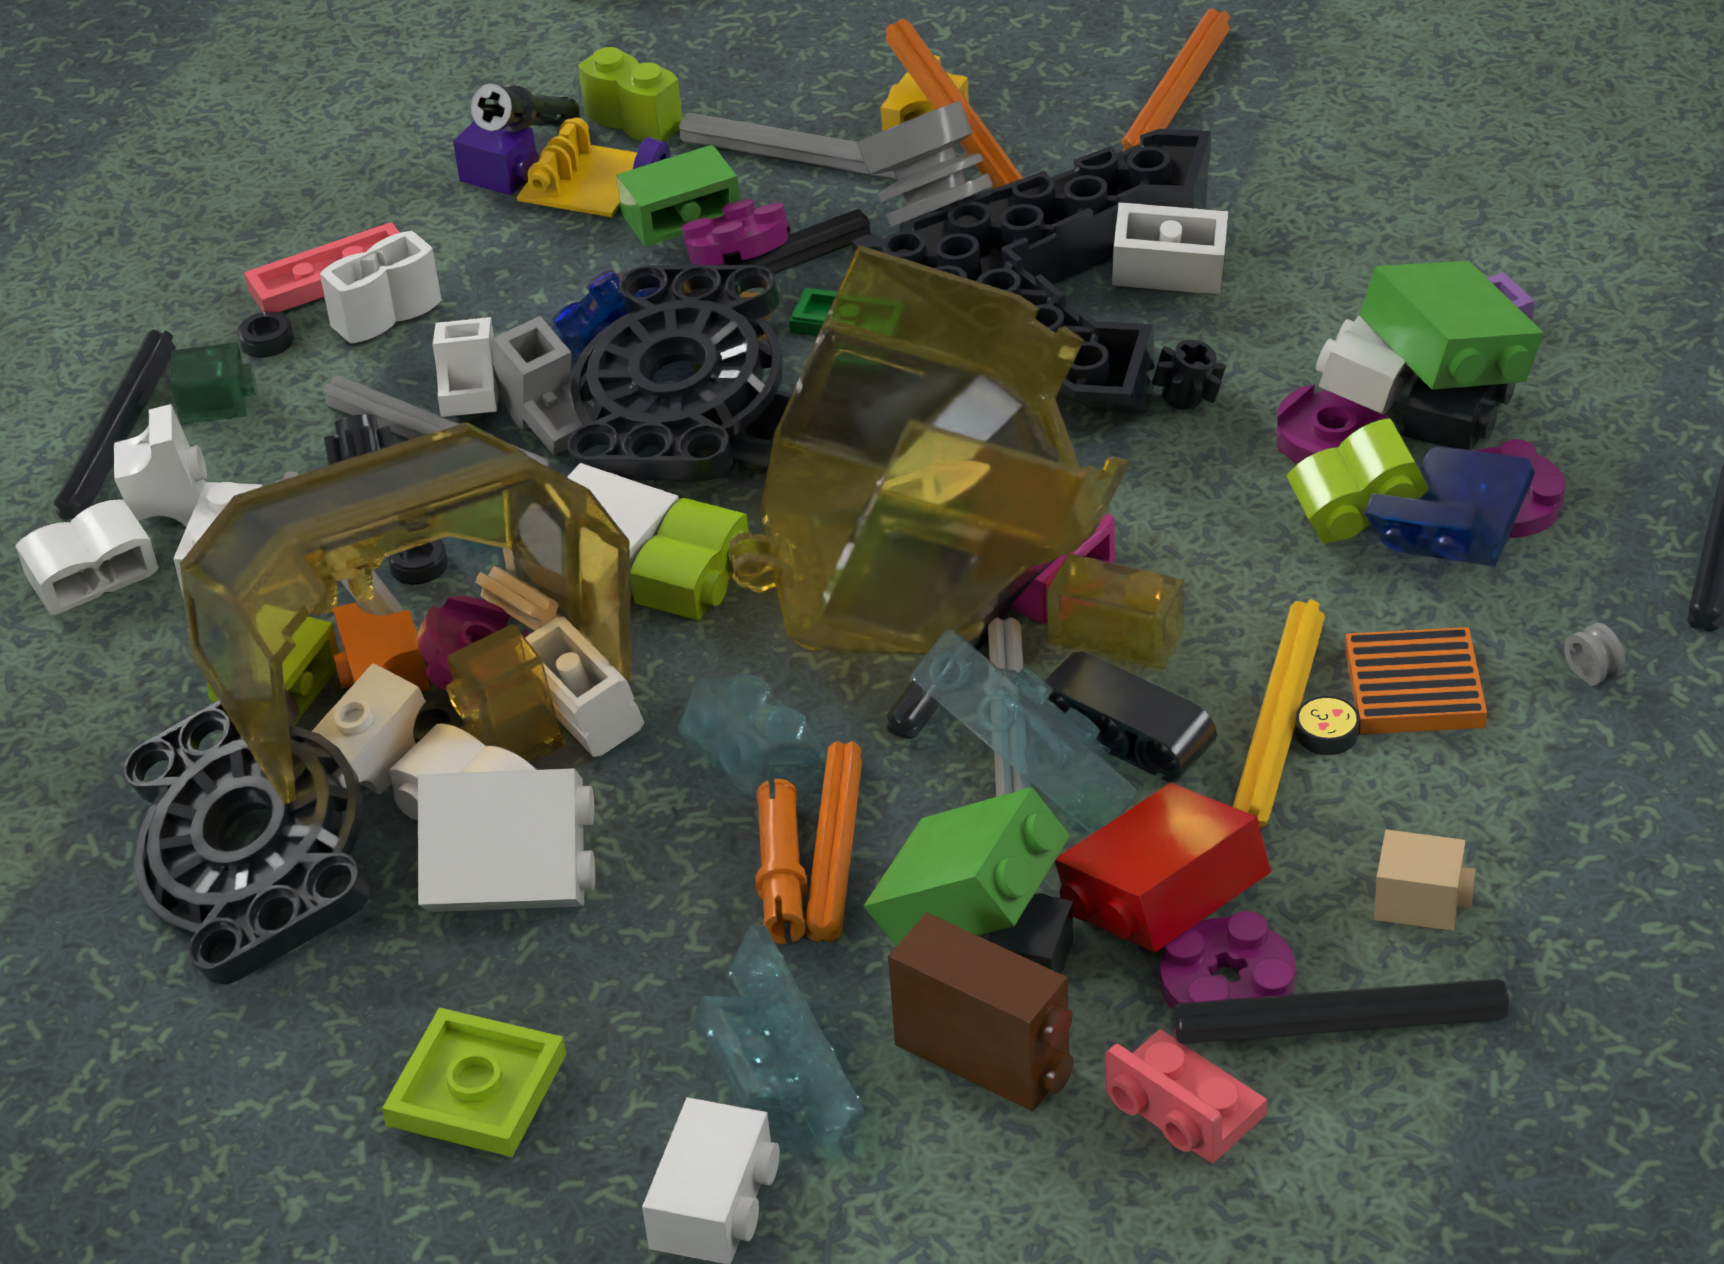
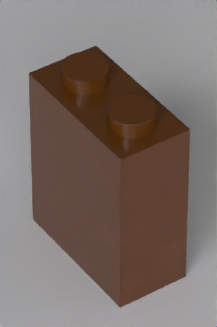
(981, 1011)

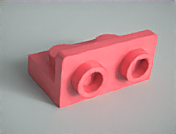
(1182, 1095)

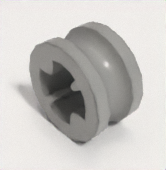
(1595, 653)

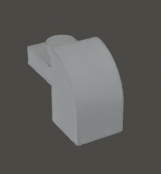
(535, 382)

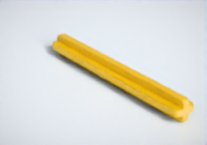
(1279, 710)

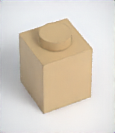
(1422, 880)

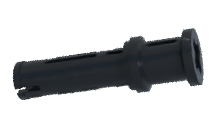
(518, 109)

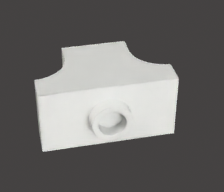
(465, 367)
(160, 469)
(373, 726)

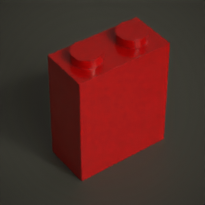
(1163, 866)

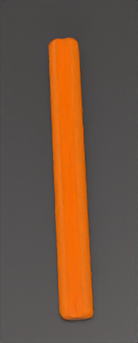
(1180, 76)
(941, 92)

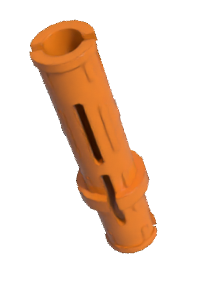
(781, 878)

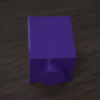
(495, 158)

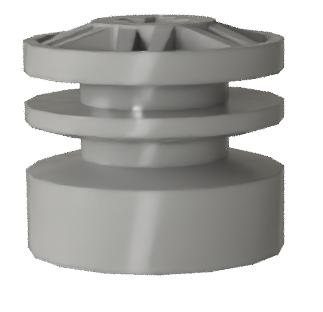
(924, 162)

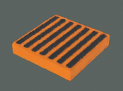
(1415, 680)

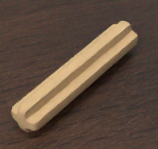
(517, 598)

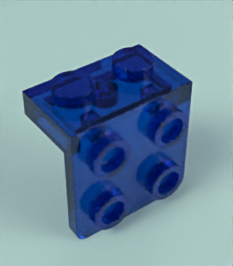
(1463, 512)

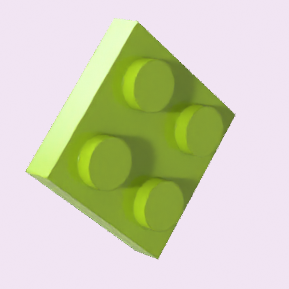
(474, 1082)

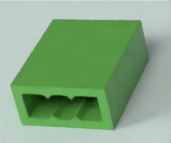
(1450, 324)
(970, 866)

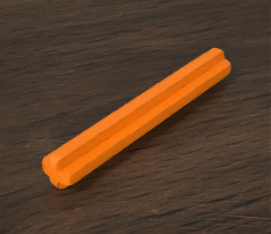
(834, 842)

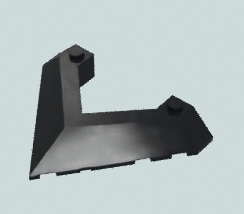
(1055, 227)

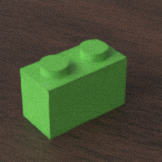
(675, 191)

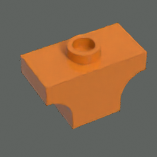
(380, 640)

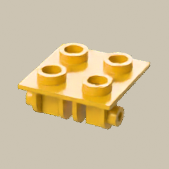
(576, 173)

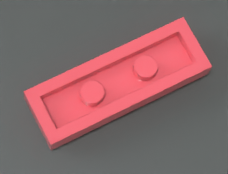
(298, 278)

